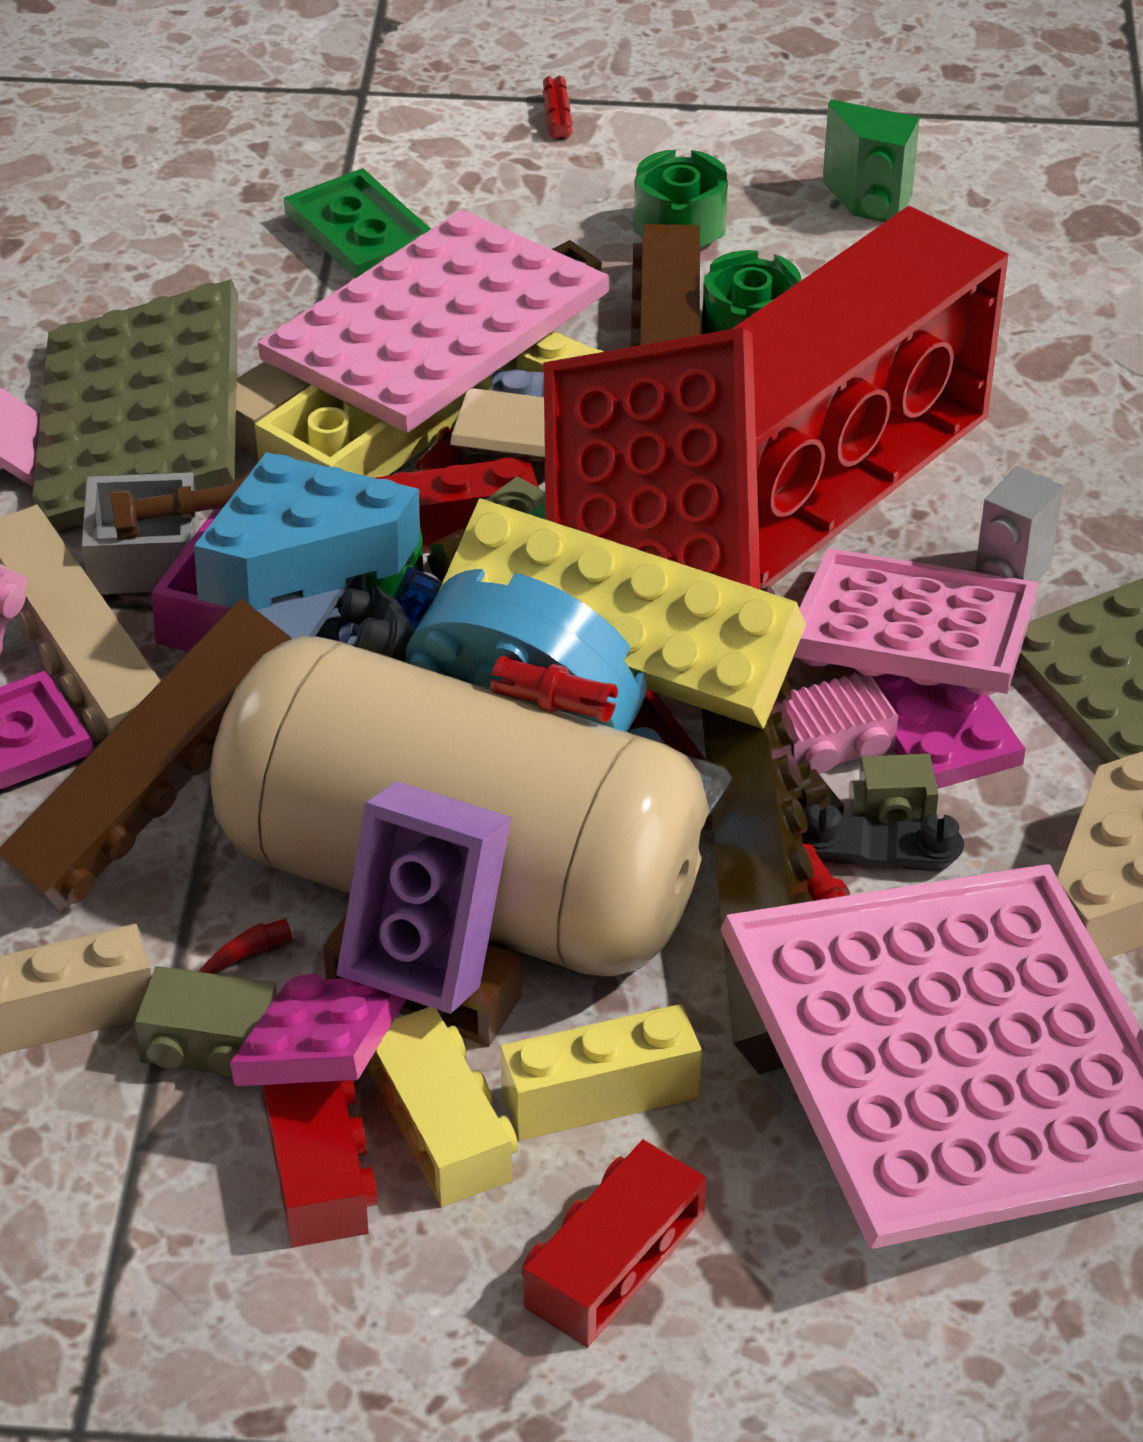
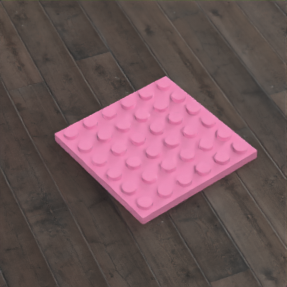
(952, 1049)

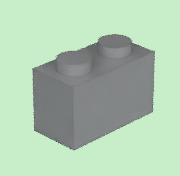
(1019, 526)

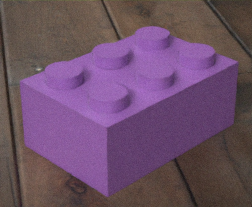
(423, 896)

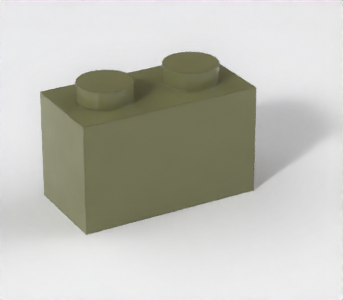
(198, 1018)

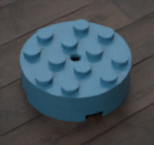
(530, 623)

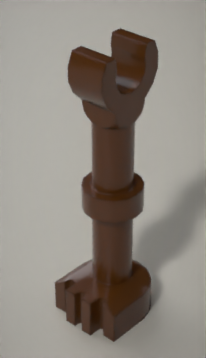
(185, 502)

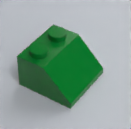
(870, 158)

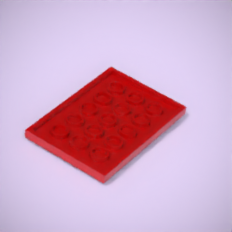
(659, 450)

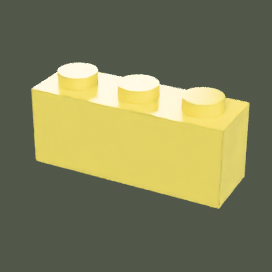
(600, 1071)
(442, 1107)

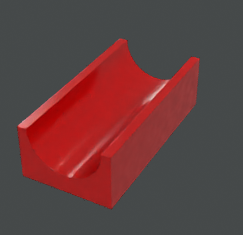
(868, 377)

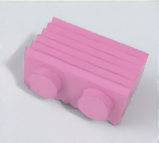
(841, 722)

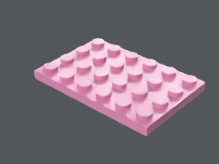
(433, 319)

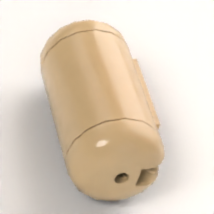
(598, 815)

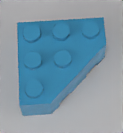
(304, 532)

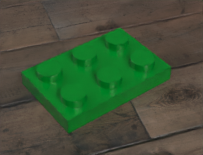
(354, 220)

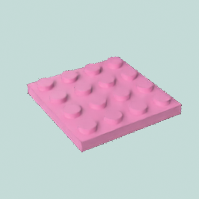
(915, 621)

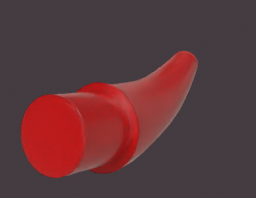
(249, 943)

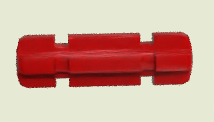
(557, 107)

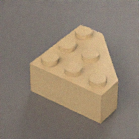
(1106, 858)

